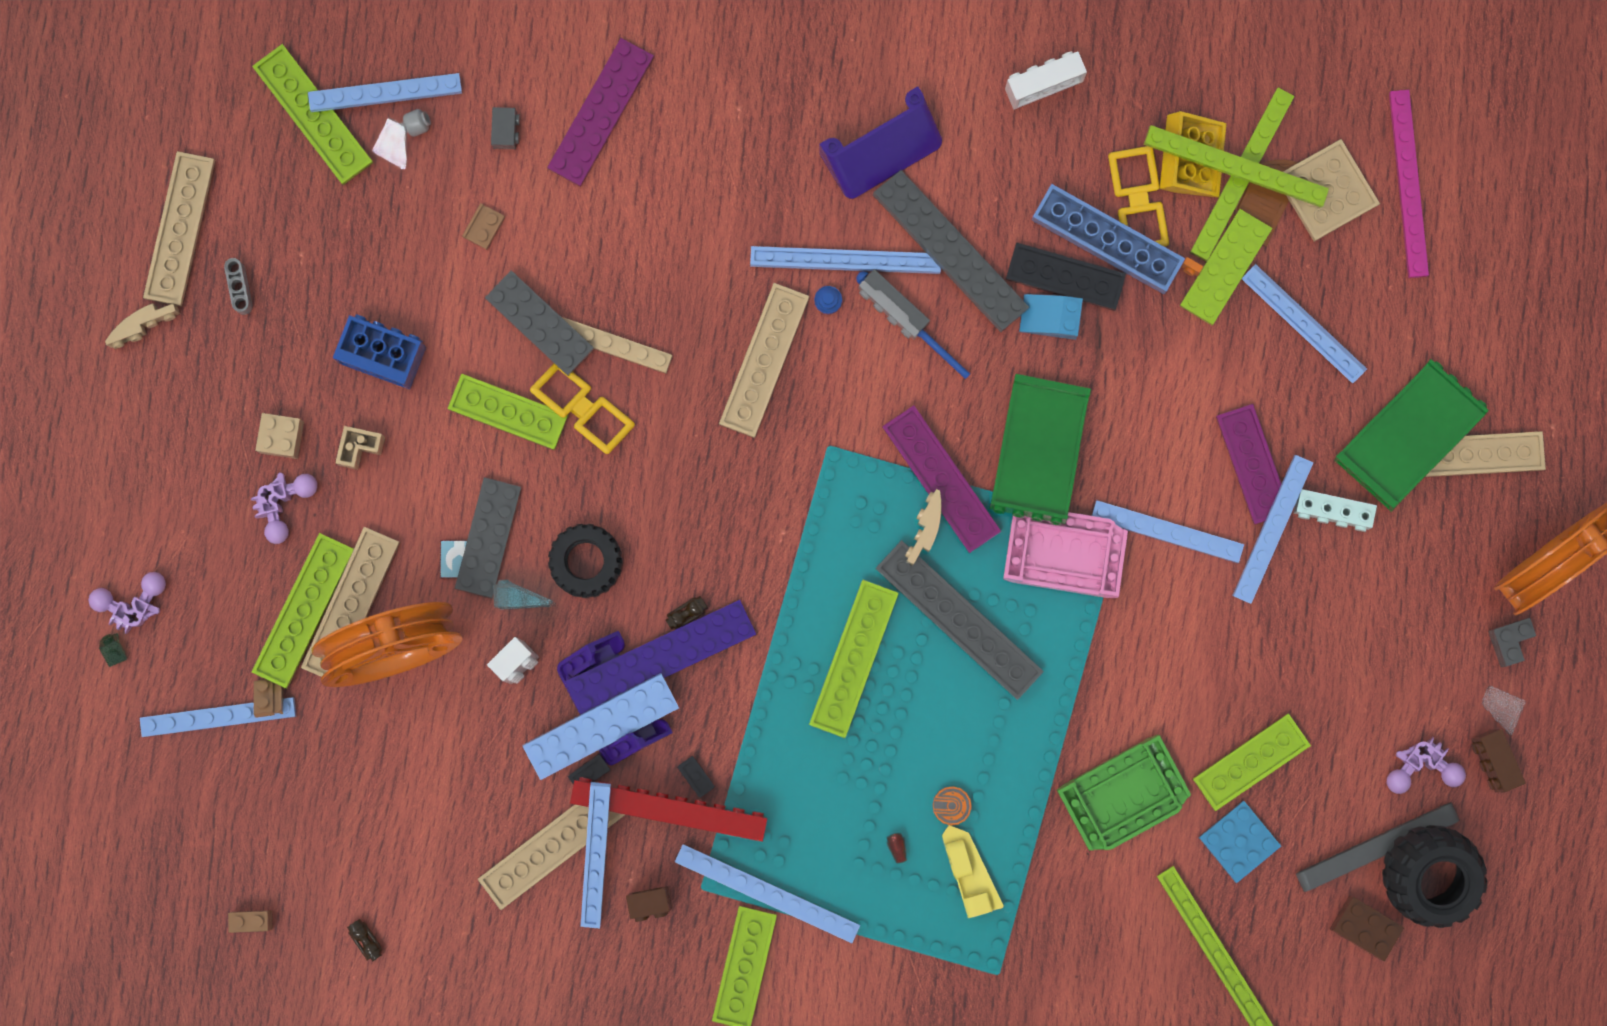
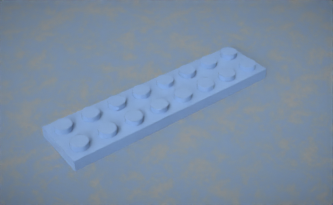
(600, 726)

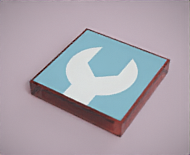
(451, 557)

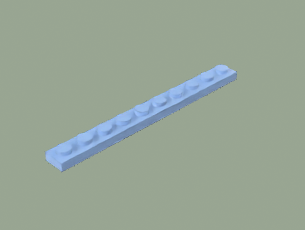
(843, 260)
(767, 893)

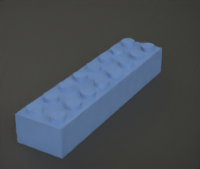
(1108, 239)

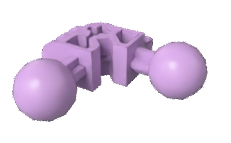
(276, 530)
(102, 600)
(1399, 779)

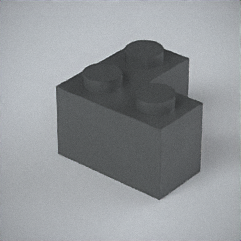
(1506, 640)

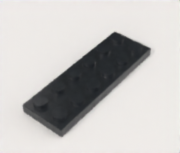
(1065, 276)

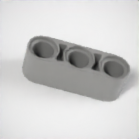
(234, 278)

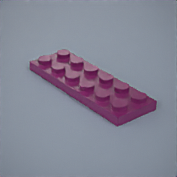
(1250, 460)

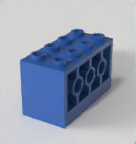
(380, 364)

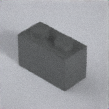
(504, 128)

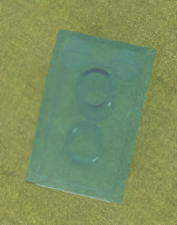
(515, 597)

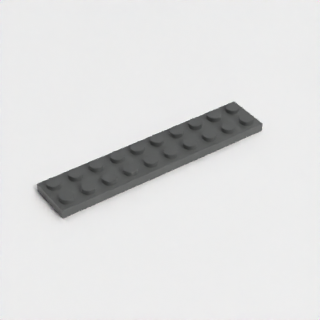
(950, 251)
(960, 621)

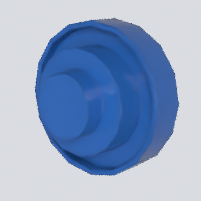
(828, 300)

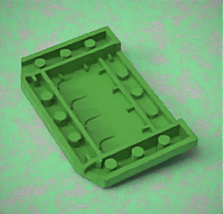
(1125, 795)

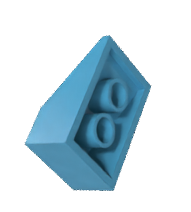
(1051, 316)

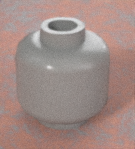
(416, 122)

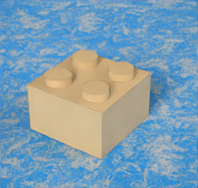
(279, 436)

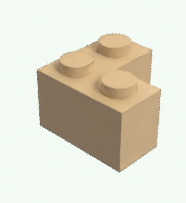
(354, 442)

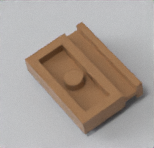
(483, 226)
(267, 698)

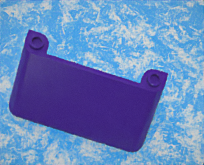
(884, 149)
(591, 657)

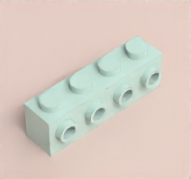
(1335, 509)

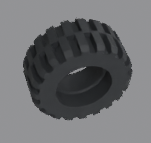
(559, 560)

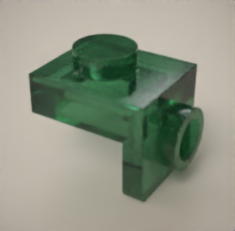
(112, 649)

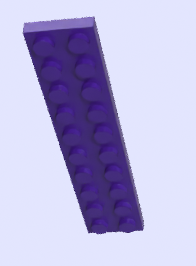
(663, 655)

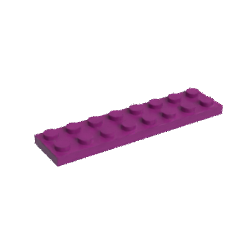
(600, 112)
(937, 471)

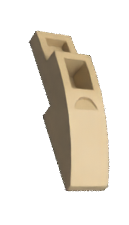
(133, 326)
(930, 522)

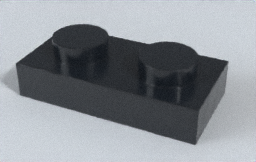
(593, 770)
(696, 776)

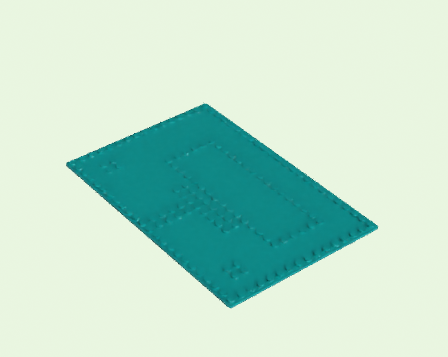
(919, 727)

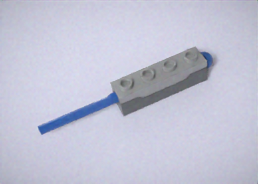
(901, 312)

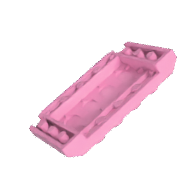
(1068, 557)

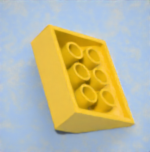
(1186, 176)

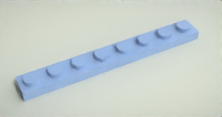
(384, 92)
(1304, 323)
(1272, 529)
(1170, 532)
(209, 718)
(595, 855)

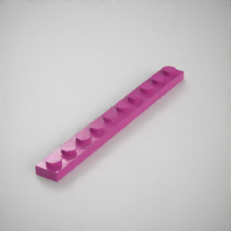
(1408, 184)

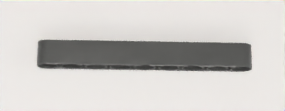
(1371, 849)

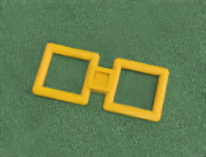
(1138, 195)
(583, 409)

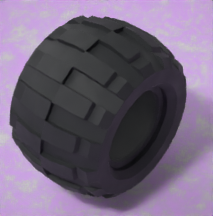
(1412, 858)

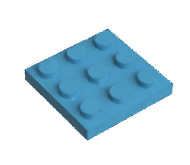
(1239, 841)

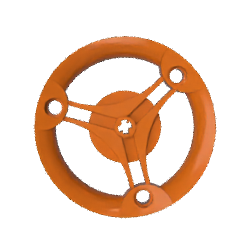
(1556, 562)
(386, 644)

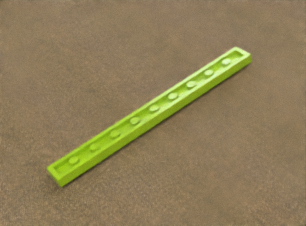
(1236, 166)
(1235, 187)
(1213, 948)

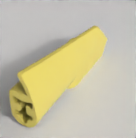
(972, 877)

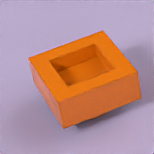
(1191, 267)

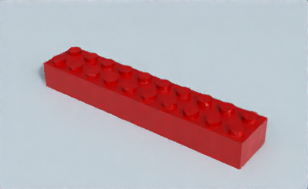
(676, 810)

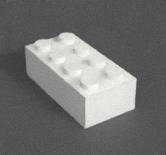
(1045, 80)
(513, 661)

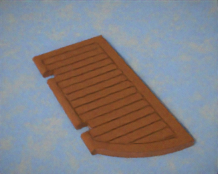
(1265, 203)

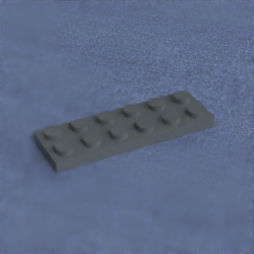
(539, 323)
(487, 537)

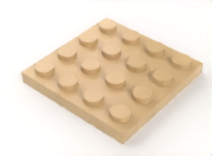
(1347, 193)

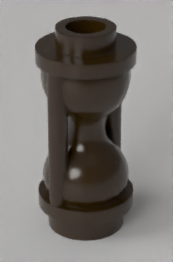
(694, 607)
(359, 932)

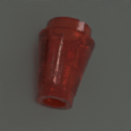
(897, 847)

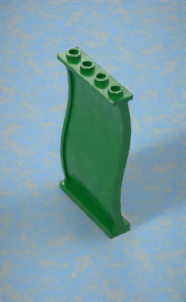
(1411, 435)
(1040, 449)

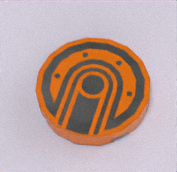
(951, 805)

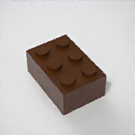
(1497, 761)
(648, 903)
(1366, 928)

